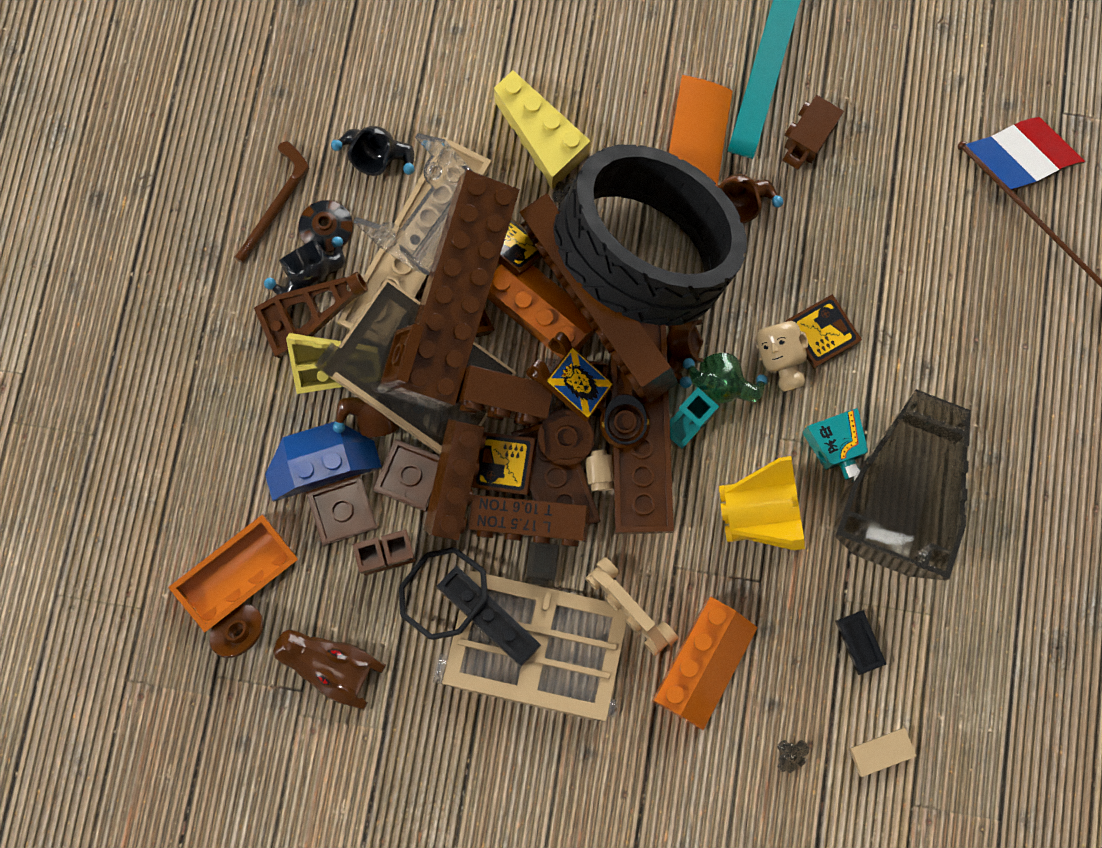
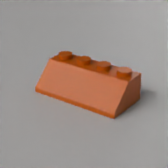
(539, 306)
(705, 663)

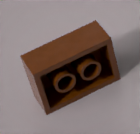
(503, 396)

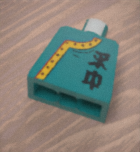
(838, 441)

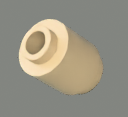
(600, 471)

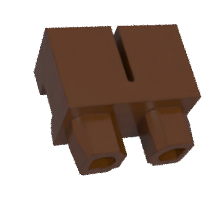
(384, 554)

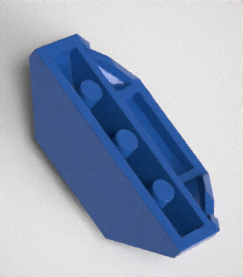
(319, 459)

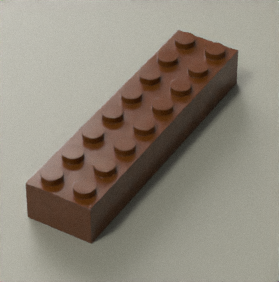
(459, 286)
(622, 336)

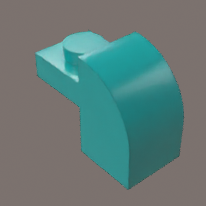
(691, 417)

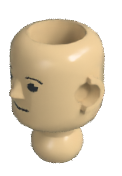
(782, 350)

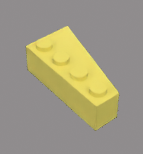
(542, 129)

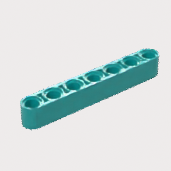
(763, 78)

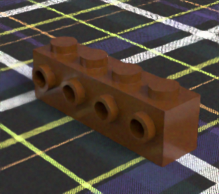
(454, 479)

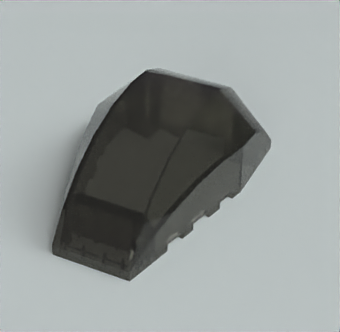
(911, 492)

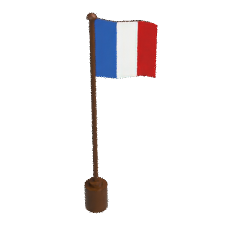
(1024, 157)

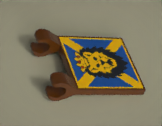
(573, 378)

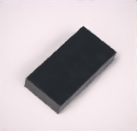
(860, 642)

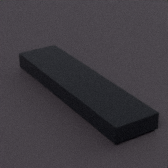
(491, 618)

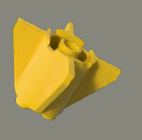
(764, 507)

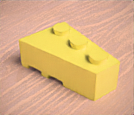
(303, 354)

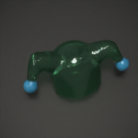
(723, 379)

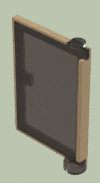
(363, 356)

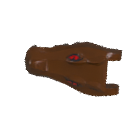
(330, 666)

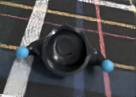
(374, 150)
(308, 266)

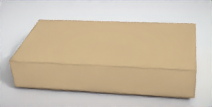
(882, 752)

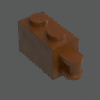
(811, 131)

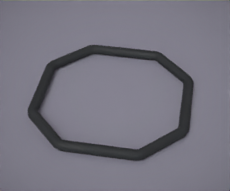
(473, 613)

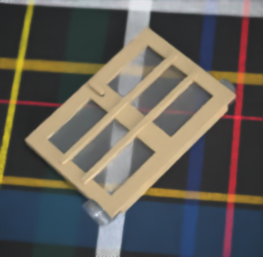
(565, 675)

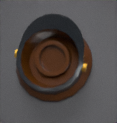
(625, 422)

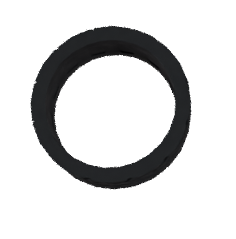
(617, 275)

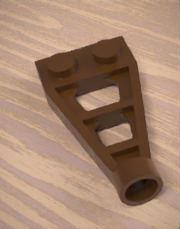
(278, 324)

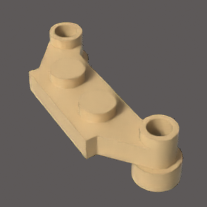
(637, 619)

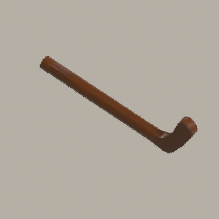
(300, 170)

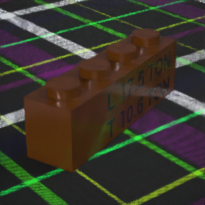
(529, 519)

